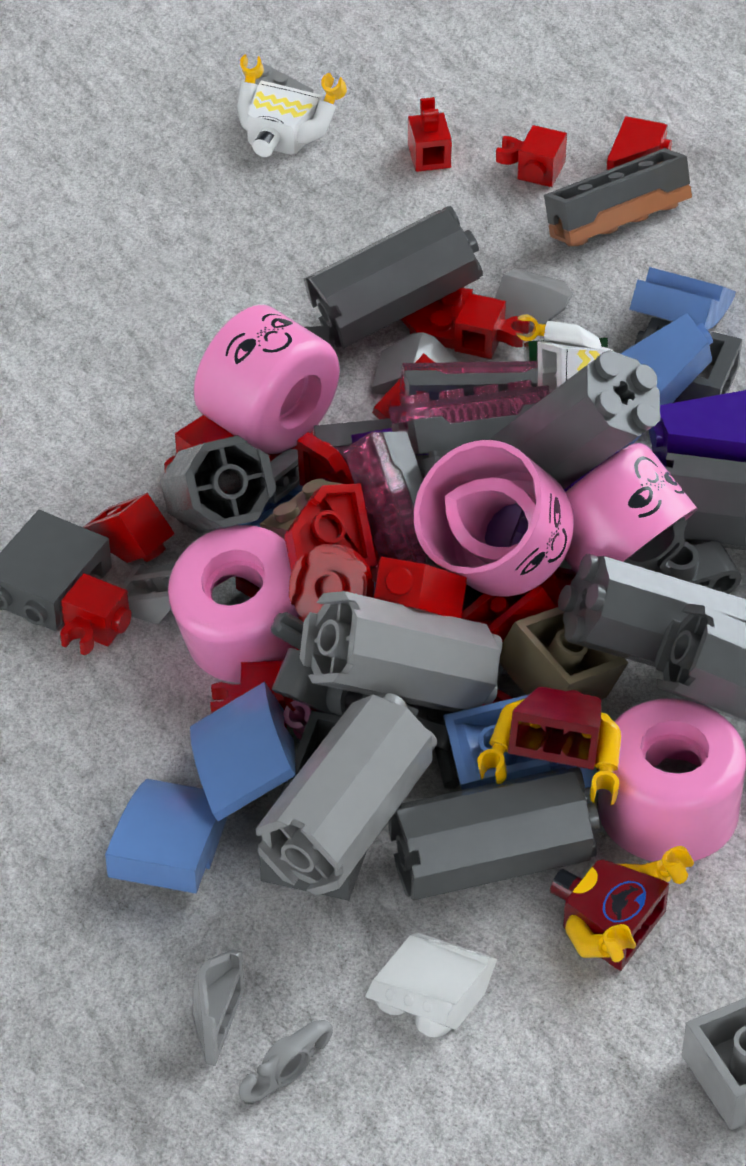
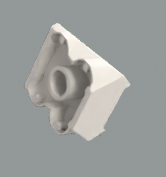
(433, 983)

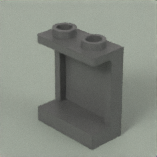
(45, 564)

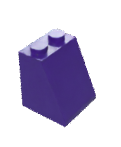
(702, 428)

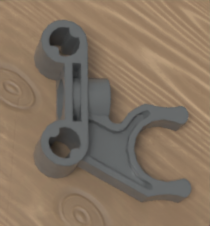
(700, 564)
(295, 684)

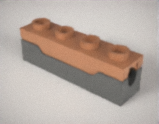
(618, 197)

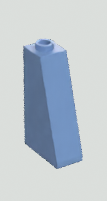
(675, 355)

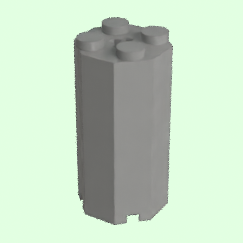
(401, 651)
(345, 793)

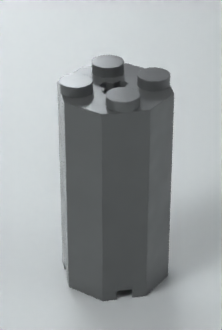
(394, 277)
(587, 417)
(218, 484)
(720, 498)
(629, 607)
(705, 660)
(493, 833)

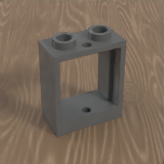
(725, 359)

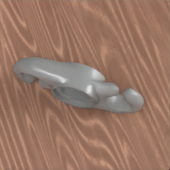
(285, 1061)

